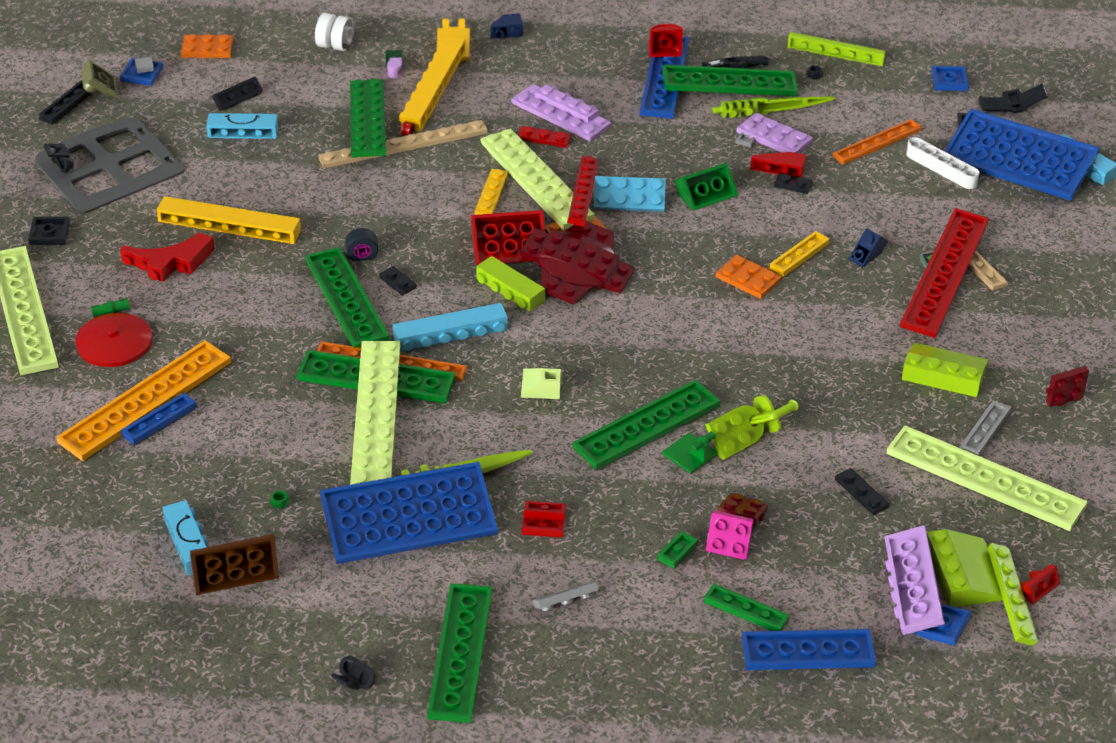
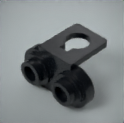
(61, 156)
(355, 674)

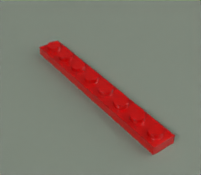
(582, 191)

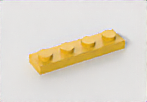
(491, 192)
(799, 253)

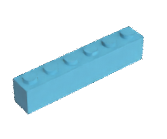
(450, 326)

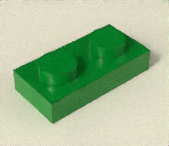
(677, 549)

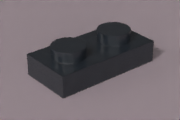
(793, 183)
(397, 280)

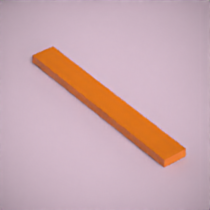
(460, 370)

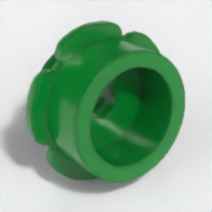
(279, 499)

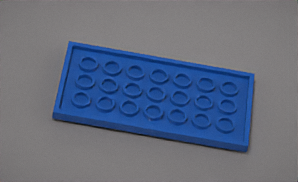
(1022, 154)
(408, 512)

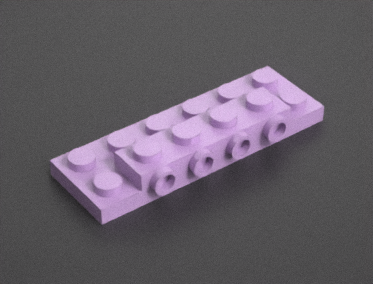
(562, 110)
(913, 580)

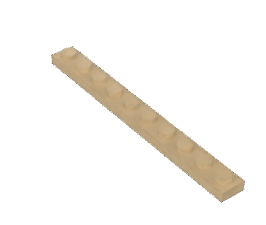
(409, 142)

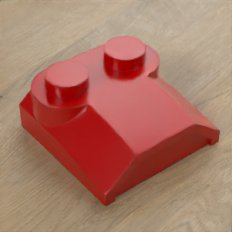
(665, 40)

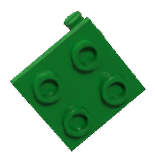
(691, 451)

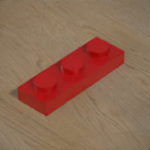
(544, 136)

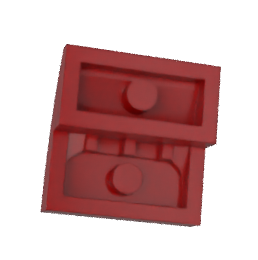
(543, 519)

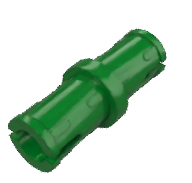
(110, 307)

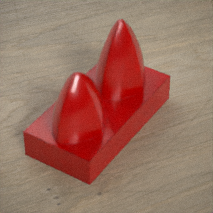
(1040, 583)

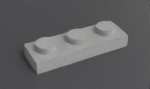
(565, 596)

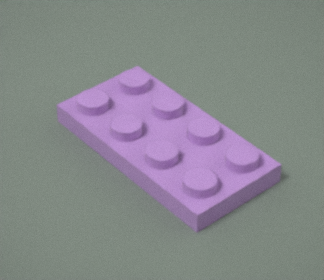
(774, 134)

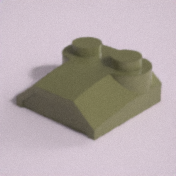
(98, 79)

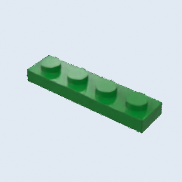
(746, 608)

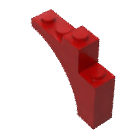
(163, 261)

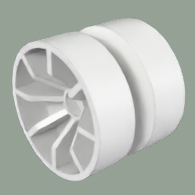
(334, 31)

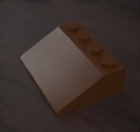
(234, 564)

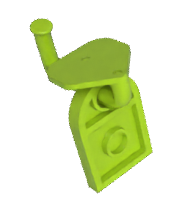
(735, 427)

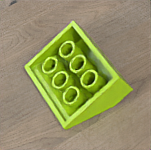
(944, 369)
(963, 568)

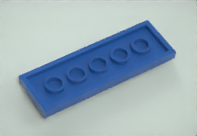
(808, 649)

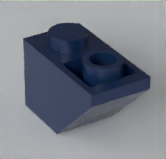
(510, 22)
(868, 248)

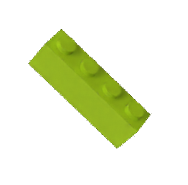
(510, 283)

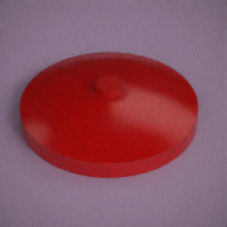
(113, 339)

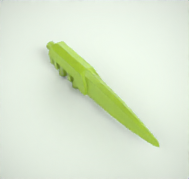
(765, 105)
(487, 463)

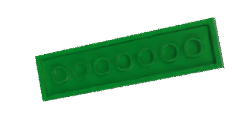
(729, 80)
(367, 118)
(346, 297)
(344, 372)
(645, 424)
(460, 653)

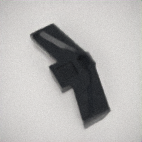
(737, 62)
(1013, 100)

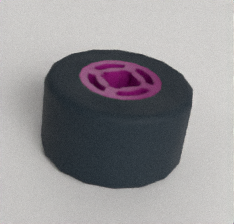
(361, 244)

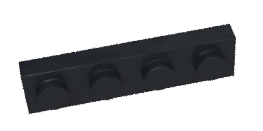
(64, 104)

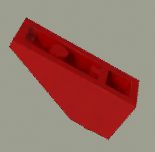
(782, 162)

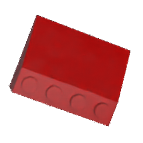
(504, 234)

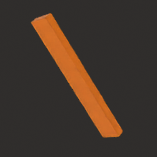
(877, 141)

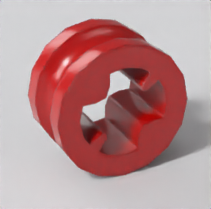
(407, 129)

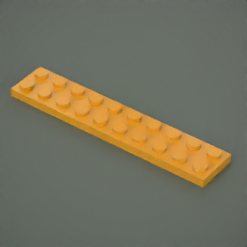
(148, 395)

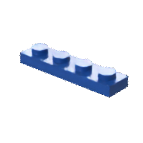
(158, 419)

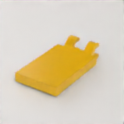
(456, 32)

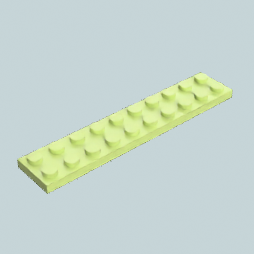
(532, 175)
(25, 313)
(375, 411)
(987, 478)

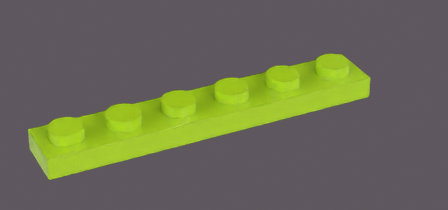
(836, 49)
(1012, 594)

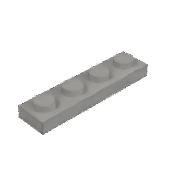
(985, 428)

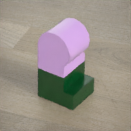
(394, 63)

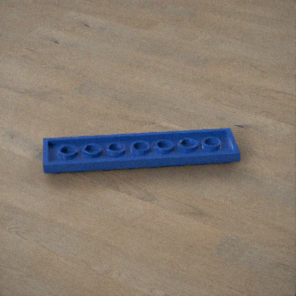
(657, 100)

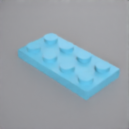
(629, 193)

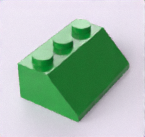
(706, 187)

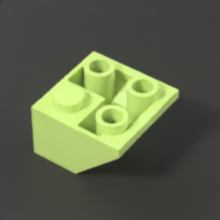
(541, 383)

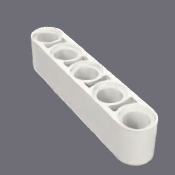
(942, 163)

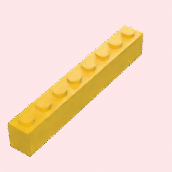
(433, 82)
(229, 220)

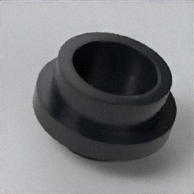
(814, 72)

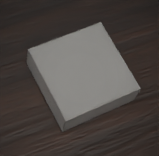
(144, 65)
(744, 139)

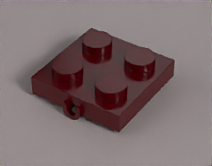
(1067, 386)
(744, 507)

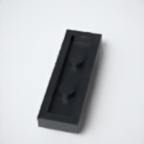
(237, 93)
(862, 491)

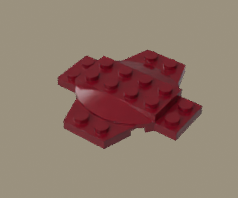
(577, 261)

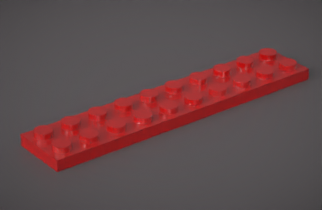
(944, 273)

